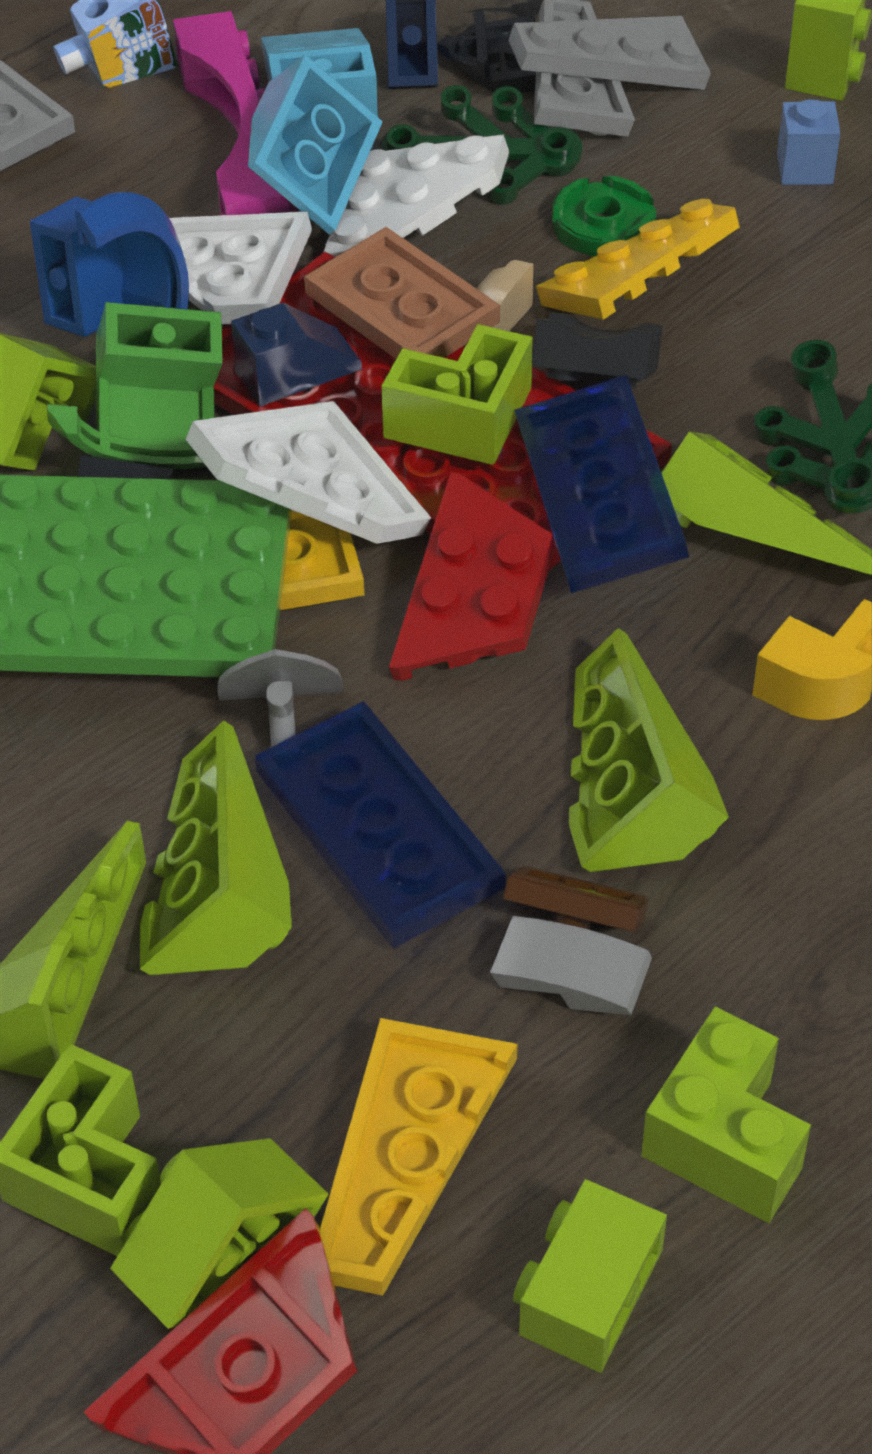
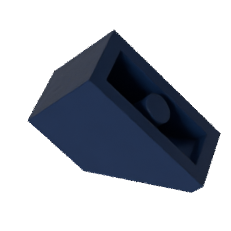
(411, 43)
(288, 352)

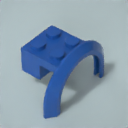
(103, 253)

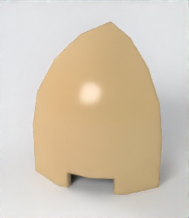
(511, 289)

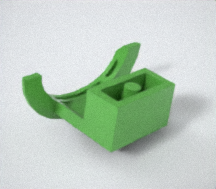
(150, 385)

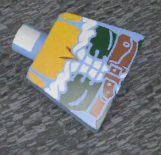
(117, 40)

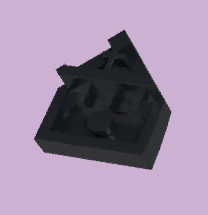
(487, 55)

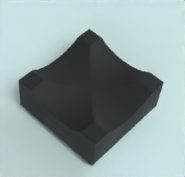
(574, 349)

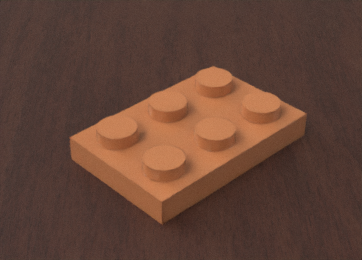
(401, 297)

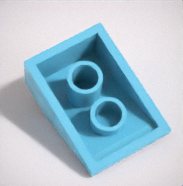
(311, 140)

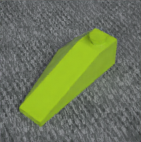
(733, 496)
(638, 771)
(221, 872)
(61, 959)

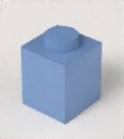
(808, 142)

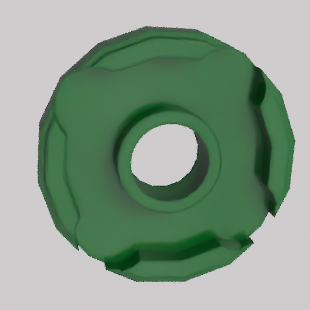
(580, 201)

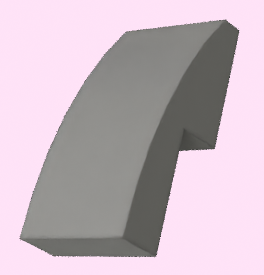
(577, 963)

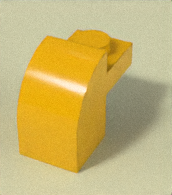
(817, 673)

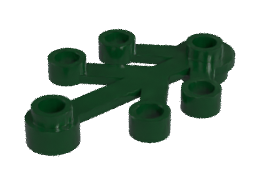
(546, 150)
(850, 479)

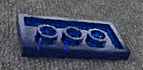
(601, 484)
(380, 824)

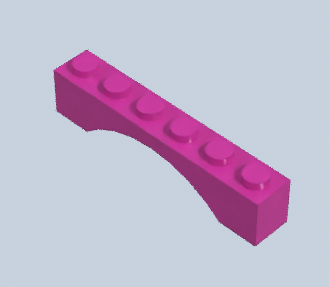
(219, 70)

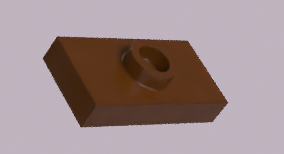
(576, 900)

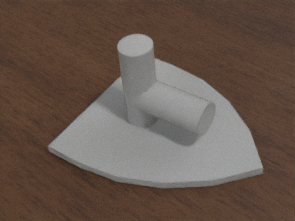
(279, 678)

